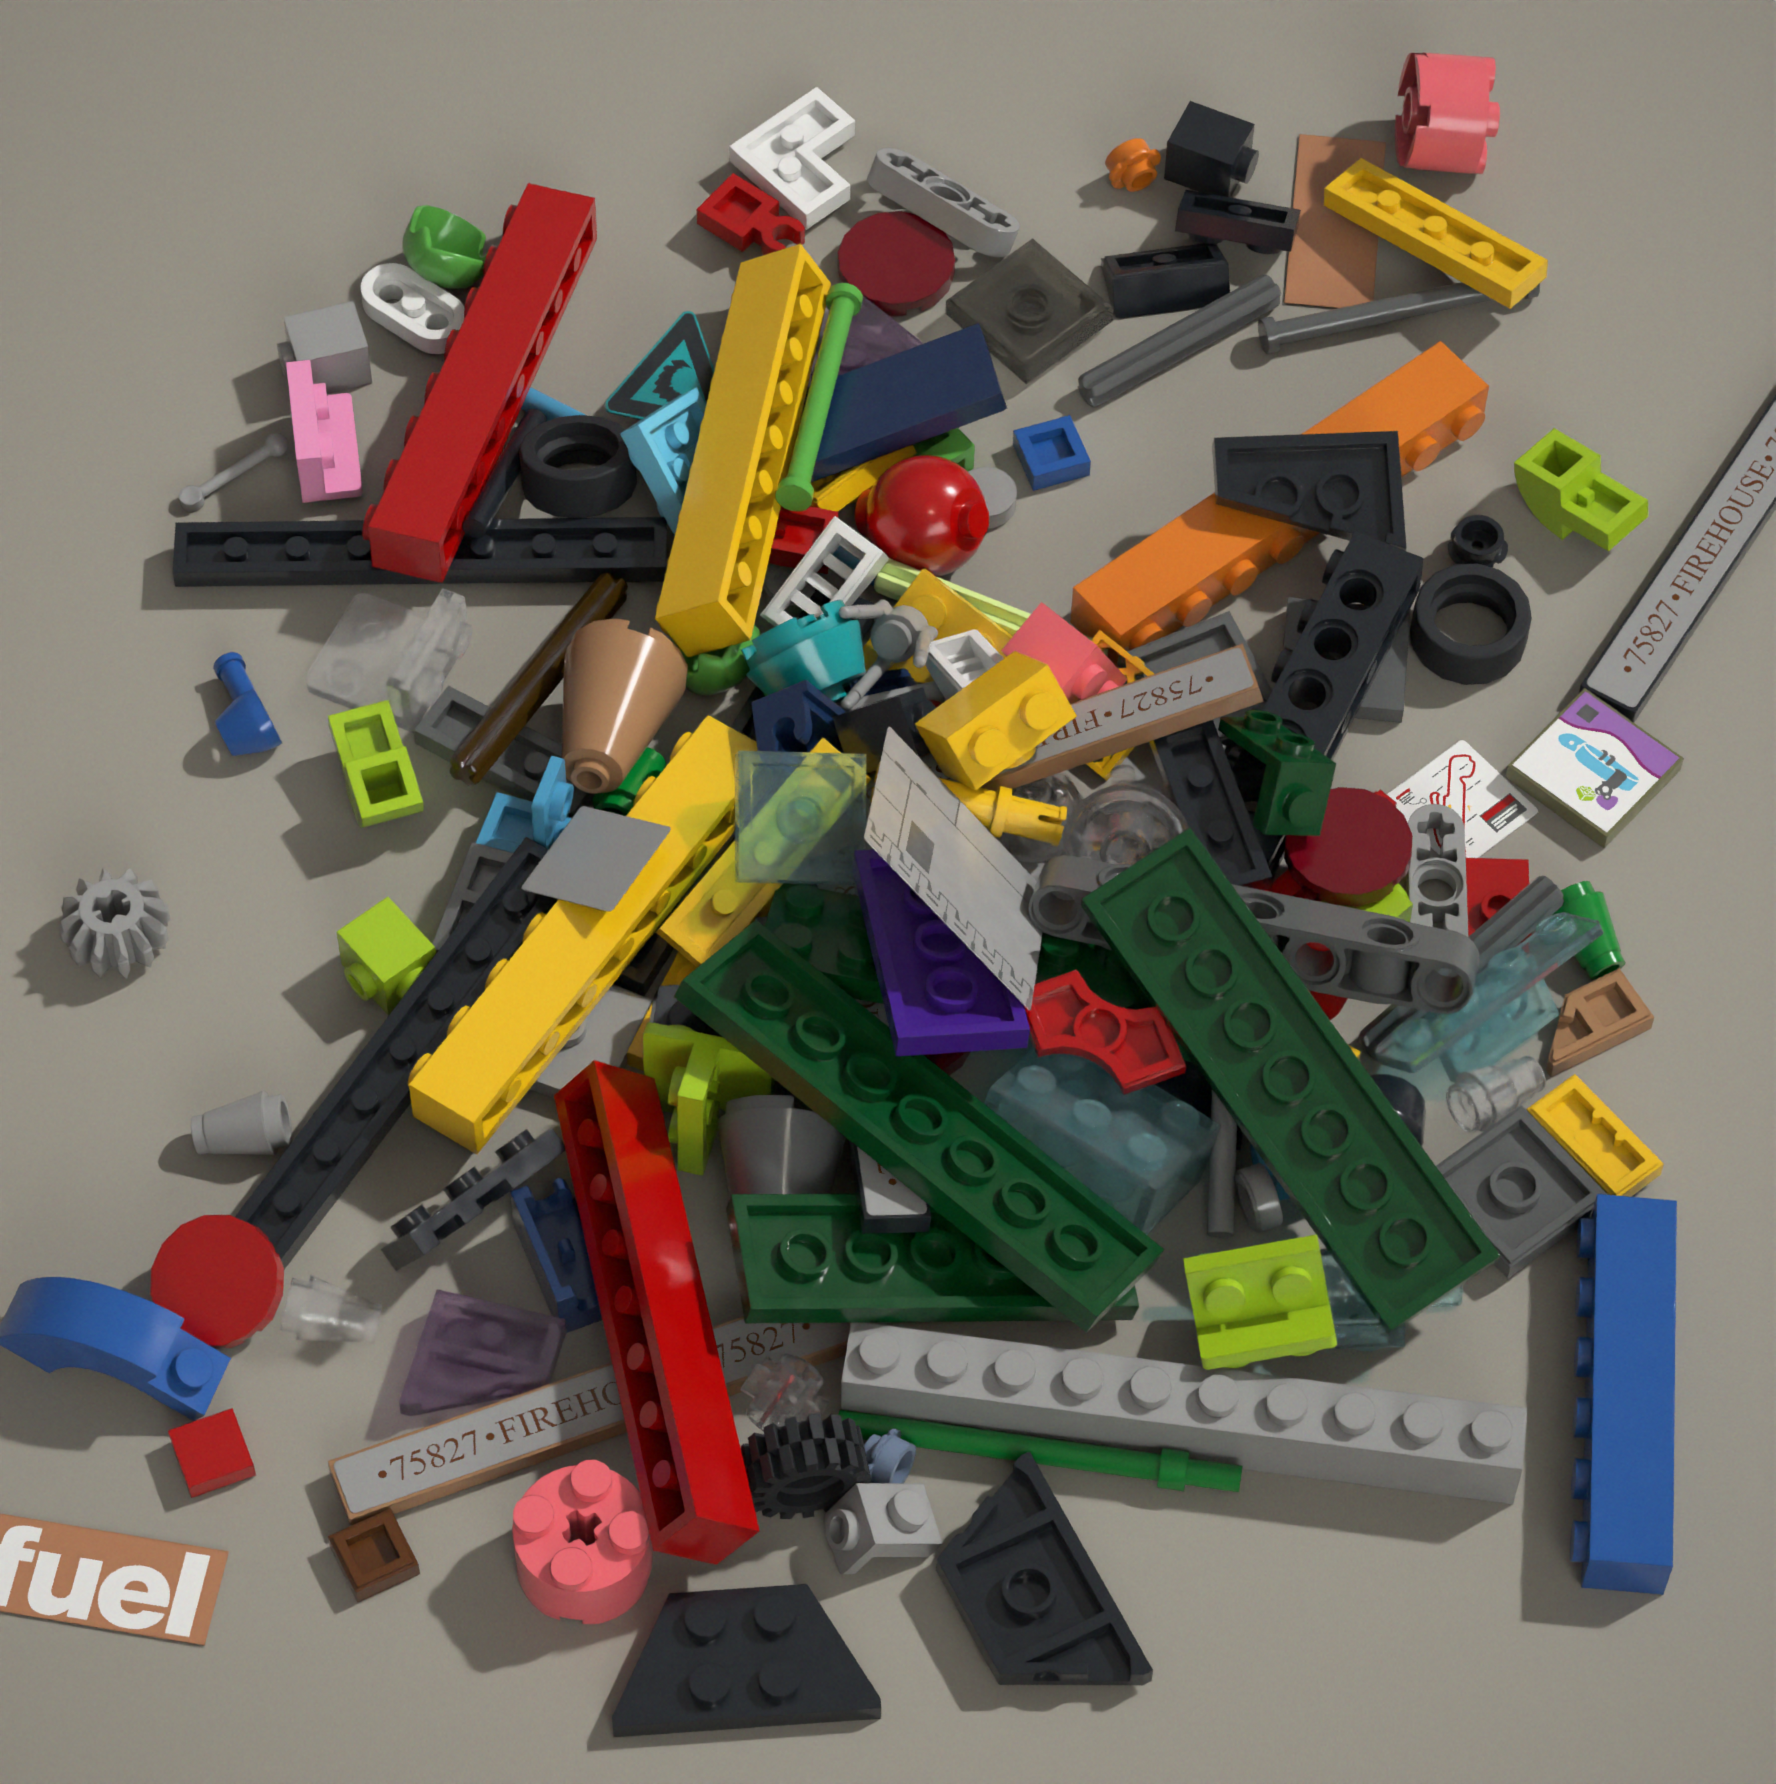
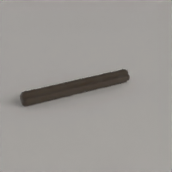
(533, 683)

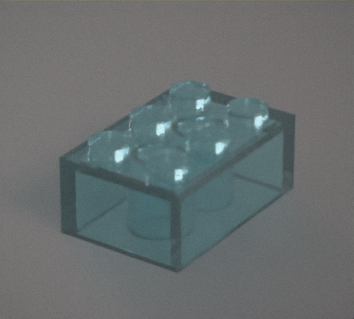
(1128, 1149)

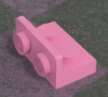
(323, 438)

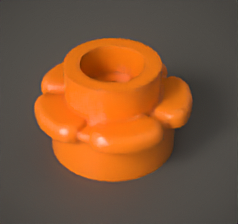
(1132, 165)

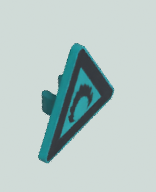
(669, 369)

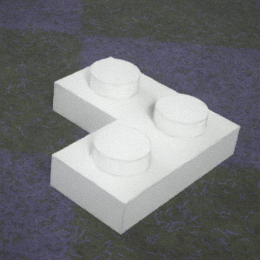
(787, 154)

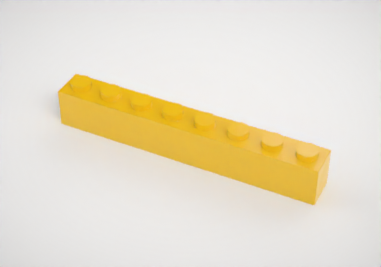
(743, 452)
(577, 951)

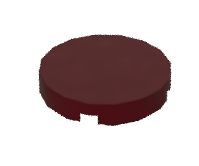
(897, 261)
(1359, 849)

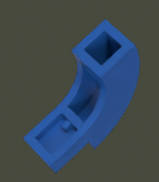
(114, 1333)

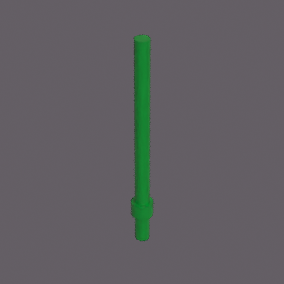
(1171, 1468)

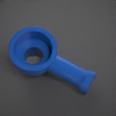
(245, 721)

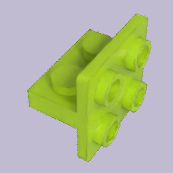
(694, 1080)
(1260, 1302)

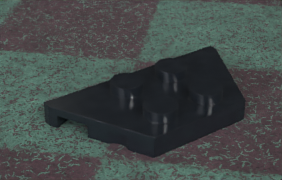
(1036, 1592)
(743, 1664)

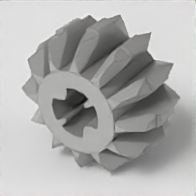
(114, 922)

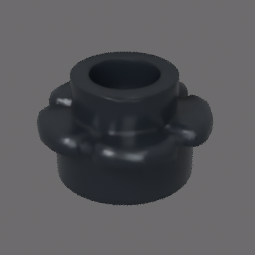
(1481, 532)

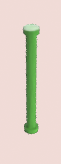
(795, 490)

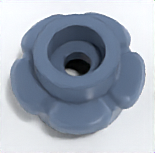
(889, 1457)

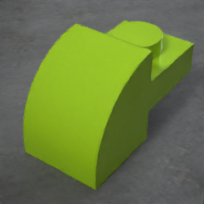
(1570, 493)
(375, 764)

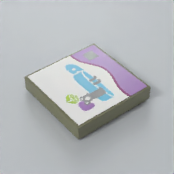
(1594, 767)

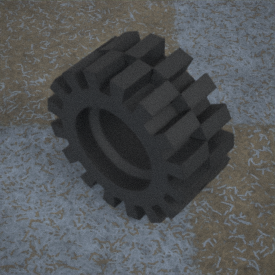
(804, 1465)

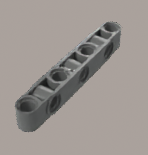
(1369, 954)

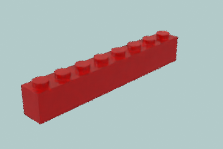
(481, 383)
(655, 1315)

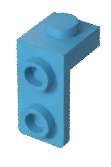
(540, 820)

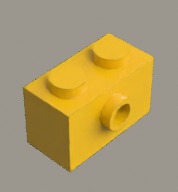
(996, 720)

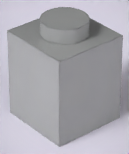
(332, 343)

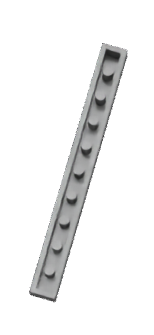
(1213, 1413)

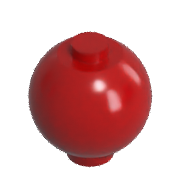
(925, 514)

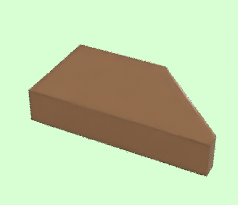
(1597, 1020)

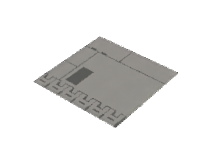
(955, 866)

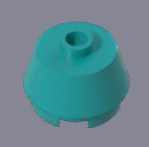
(812, 649)

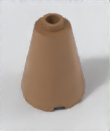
(615, 699)

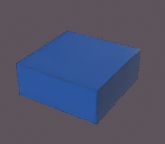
(1051, 452)

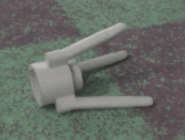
(895, 638)

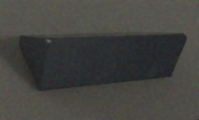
(1165, 279)

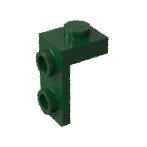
(1294, 778)

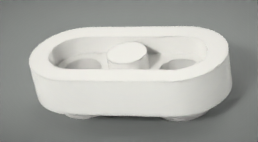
(419, 309)

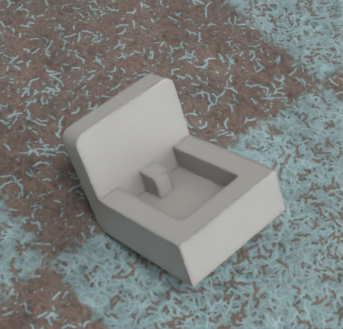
(881, 1523)

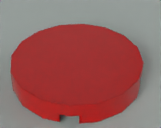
(219, 1279)

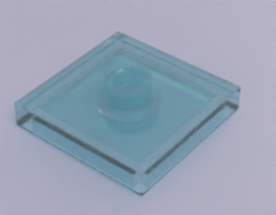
(798, 816)

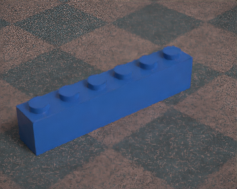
(1628, 1395)

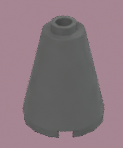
(777, 1147)

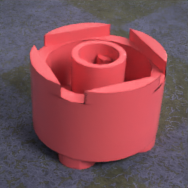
(1446, 112)
(550, 1538)

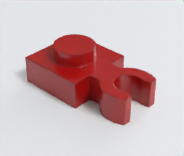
(747, 215)

